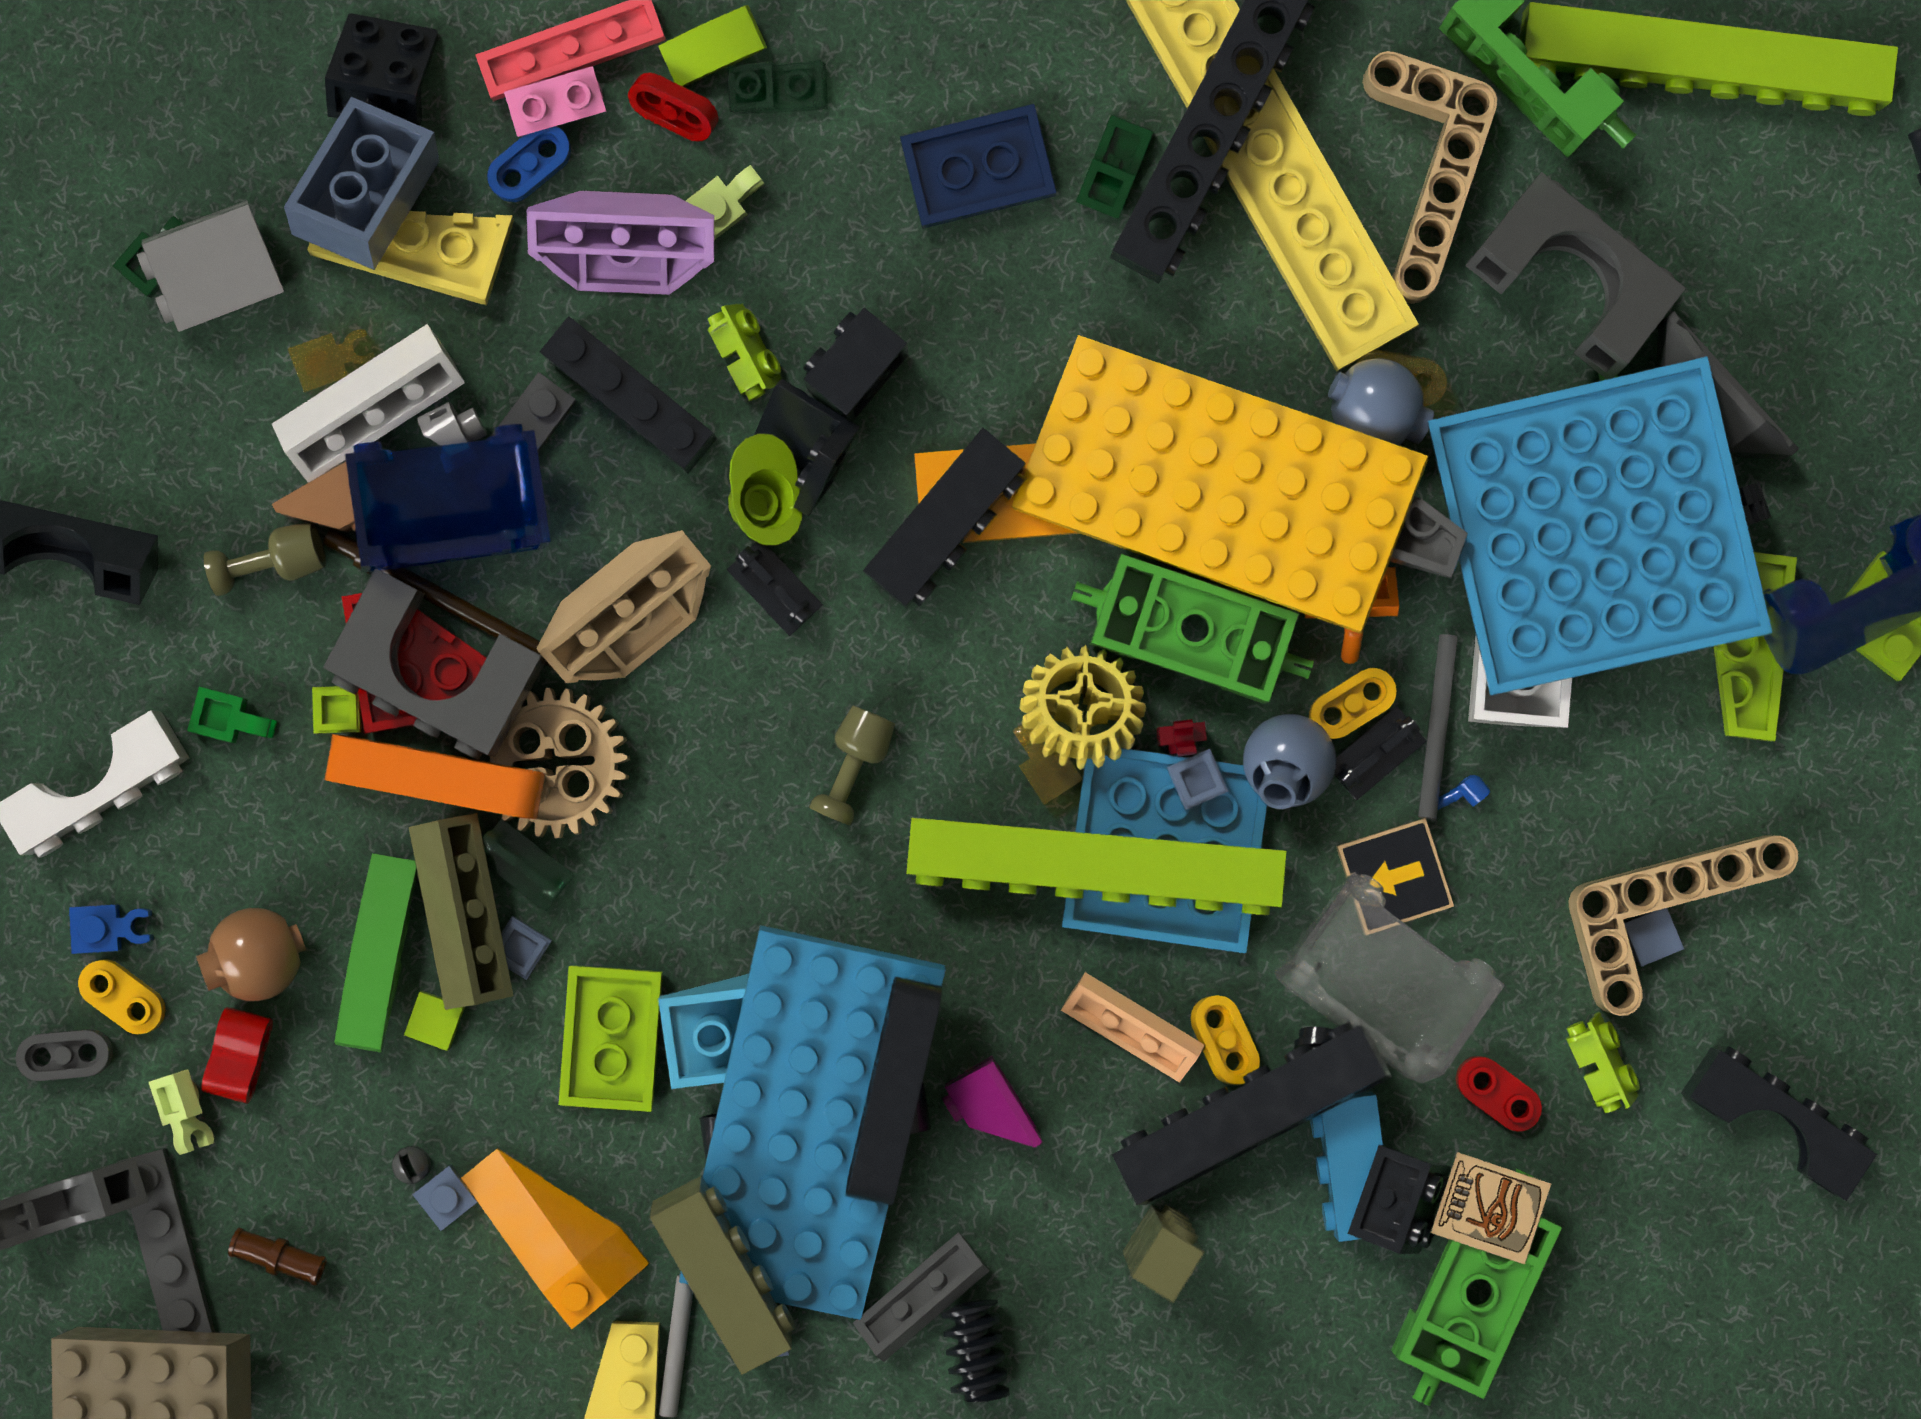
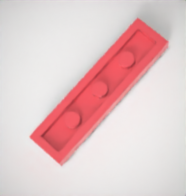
(570, 46)

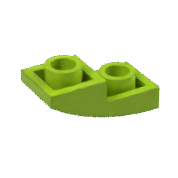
(712, 46)

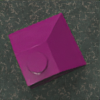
(990, 1104)

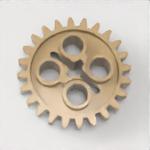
(552, 721)

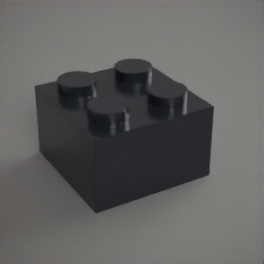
(855, 364)

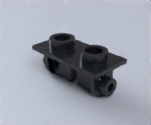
(774, 587)
(1377, 752)

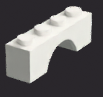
(141, 753)

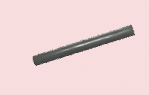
(1437, 726)

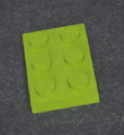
(610, 1038)

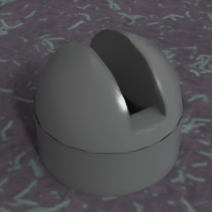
(419, 1163)

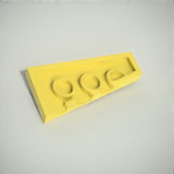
(442, 253)
(627, 1373)

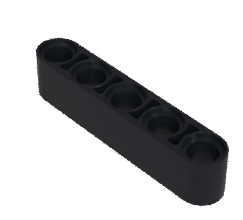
(893, 1090)

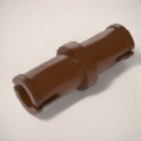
(277, 1256)

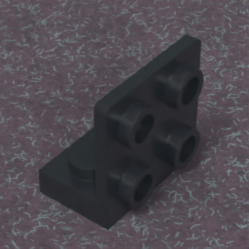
(380, 65)
(814, 436)
(1399, 1201)

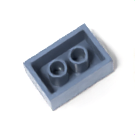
(362, 183)

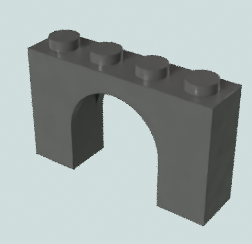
(1634, 286)
(369, 660)

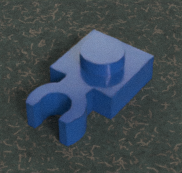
(101, 928)

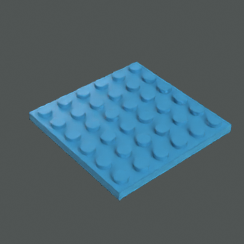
(1600, 526)

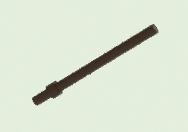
(438, 595)

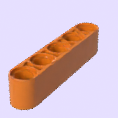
(435, 776)

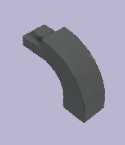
(70, 1202)

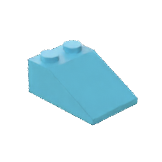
(701, 1031)

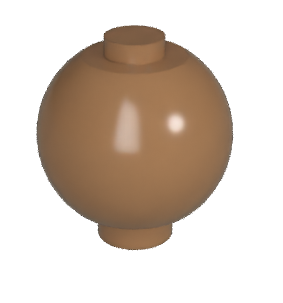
(252, 955)

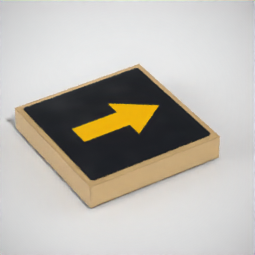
(1404, 865)

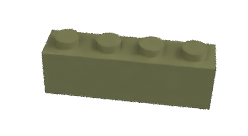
(461, 911)
(1163, 1251)
(722, 1274)

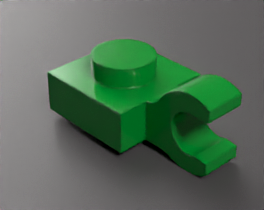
(224, 715)

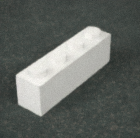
(367, 403)

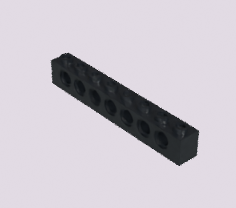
(1136, 244)

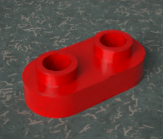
(673, 106)
(1499, 1093)

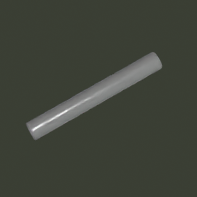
(676, 1350)

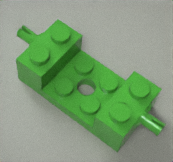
(1561, 117)
(1143, 619)
(1465, 1340)

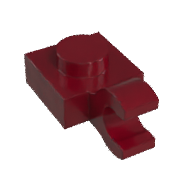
(1182, 736)

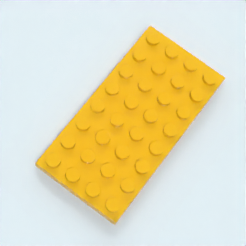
(1220, 483)

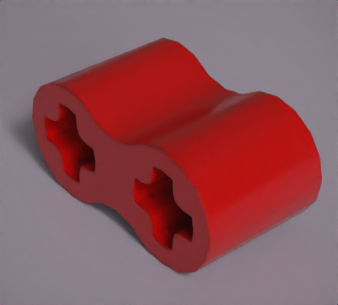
(237, 1055)

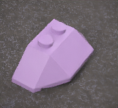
(621, 240)

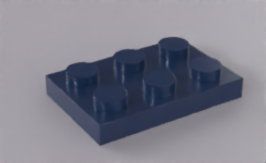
(978, 166)

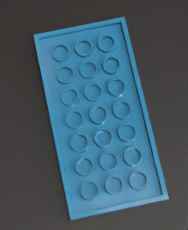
(796, 1113)

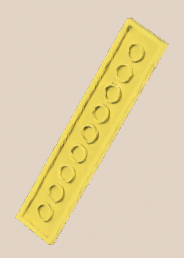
(1286, 190)

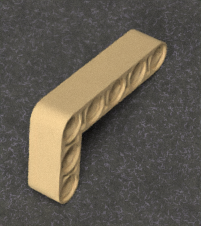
(1443, 167)
(1661, 895)

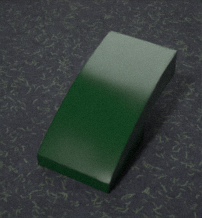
(1114, 166)

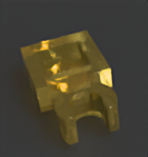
(323, 361)

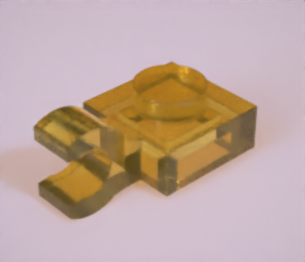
(1045, 774)

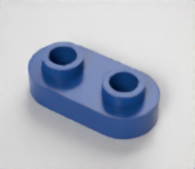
(526, 160)

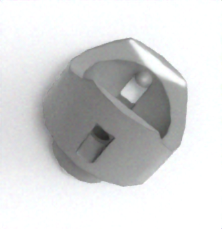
(447, 427)

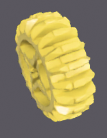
(1119, 704)

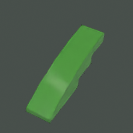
(376, 953)

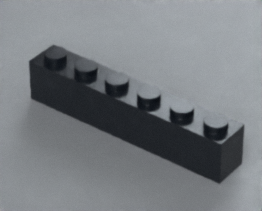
(1252, 1114)

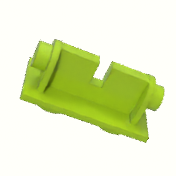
(737, 331)
(1613, 1078)

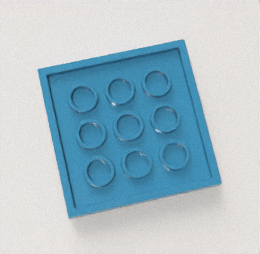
(1141, 802)

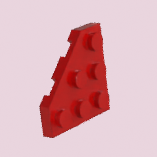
(431, 662)

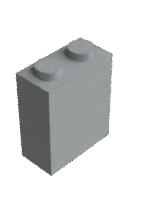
(210, 266)

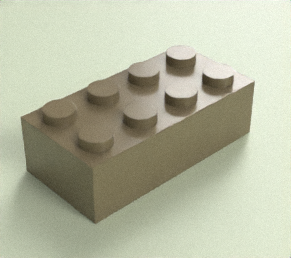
(150, 1374)

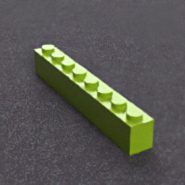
(1711, 58)
(1096, 863)

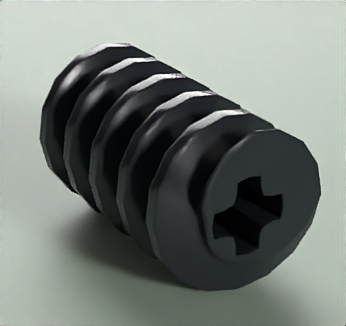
(976, 1351)

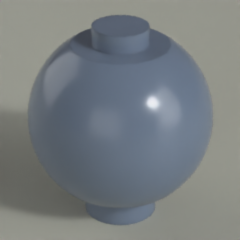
(1380, 401)
(1289, 761)

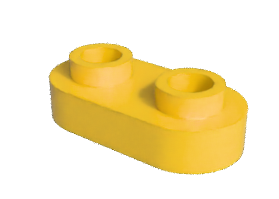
(1352, 704)
(122, 993)
(1226, 1038)

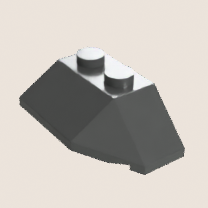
(1746, 424)

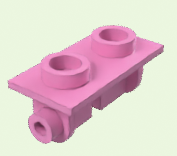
(555, 101)

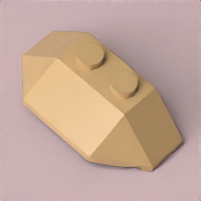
(627, 610)

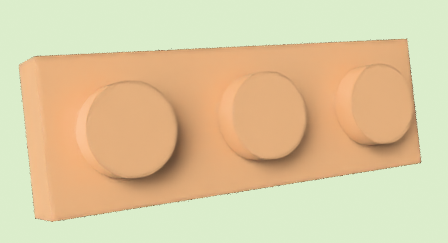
(1132, 1027)

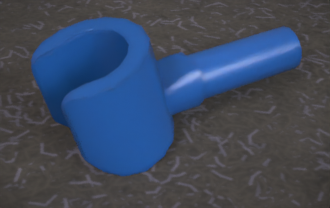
(1471, 788)

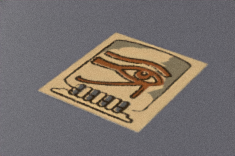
(1491, 1208)

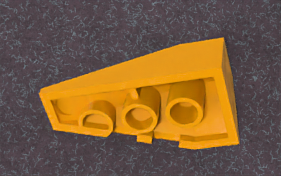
(560, 1241)

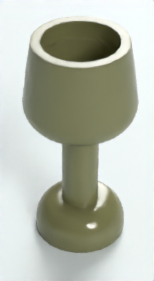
(292, 552)
(863, 738)

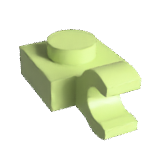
(724, 200)
(178, 1105)

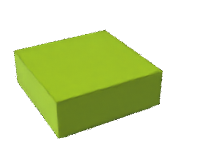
(335, 711)
(433, 1023)

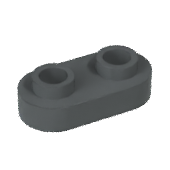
(66, 1055)

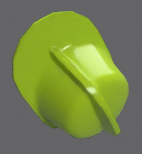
(764, 490)

